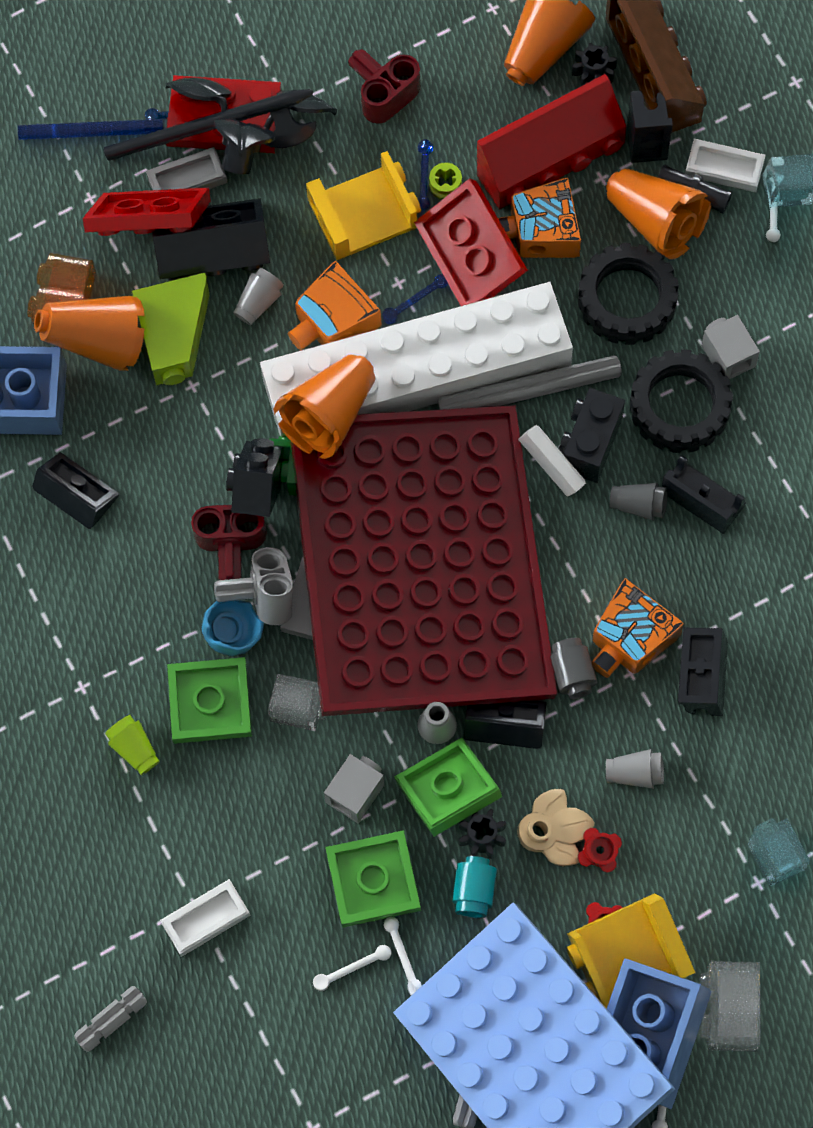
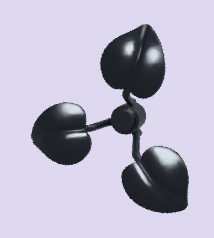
(240, 138)

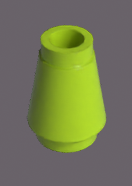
(132, 744)

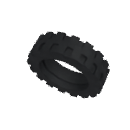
(634, 259)
(686, 365)

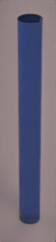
(89, 129)

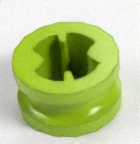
(444, 171)

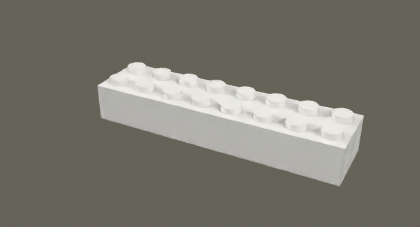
(441, 352)

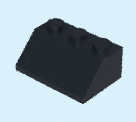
(220, 240)

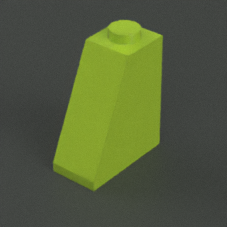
(173, 326)

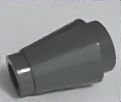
(640, 500)

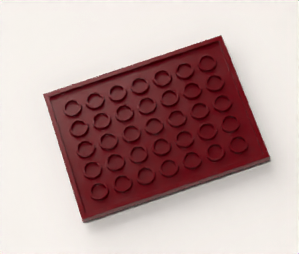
(423, 564)

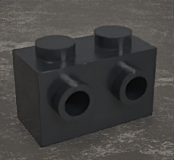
(593, 433)
(255, 477)

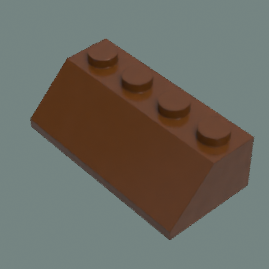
(655, 59)

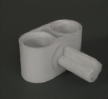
(268, 587)

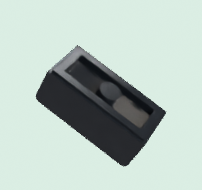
(74, 490)
(506, 723)

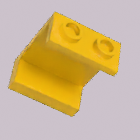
(364, 208)
(636, 932)

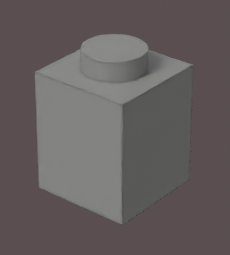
(730, 346)
(355, 787)

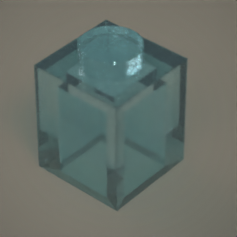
(789, 180)
(777, 851)

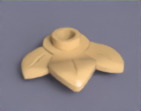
(561, 828)

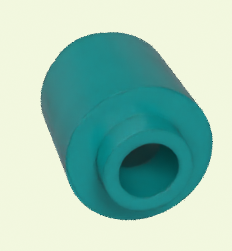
(474, 887)

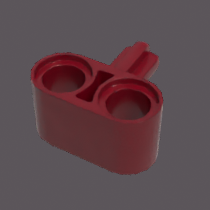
(384, 84)
(228, 538)

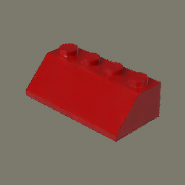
(551, 141)

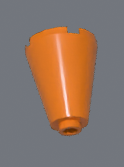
(544, 36)
(659, 209)
(95, 329)
(326, 405)

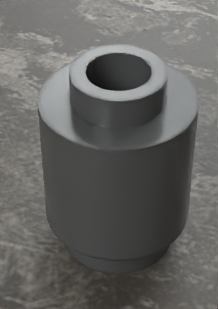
(573, 668)

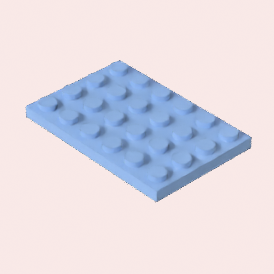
(530, 1036)

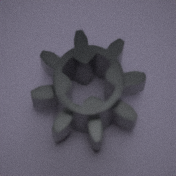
(593, 63)
(488, 842)

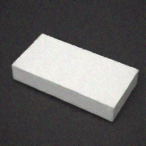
(725, 165)
(552, 460)
(205, 917)

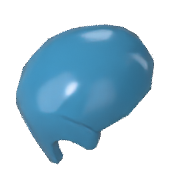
(231, 627)

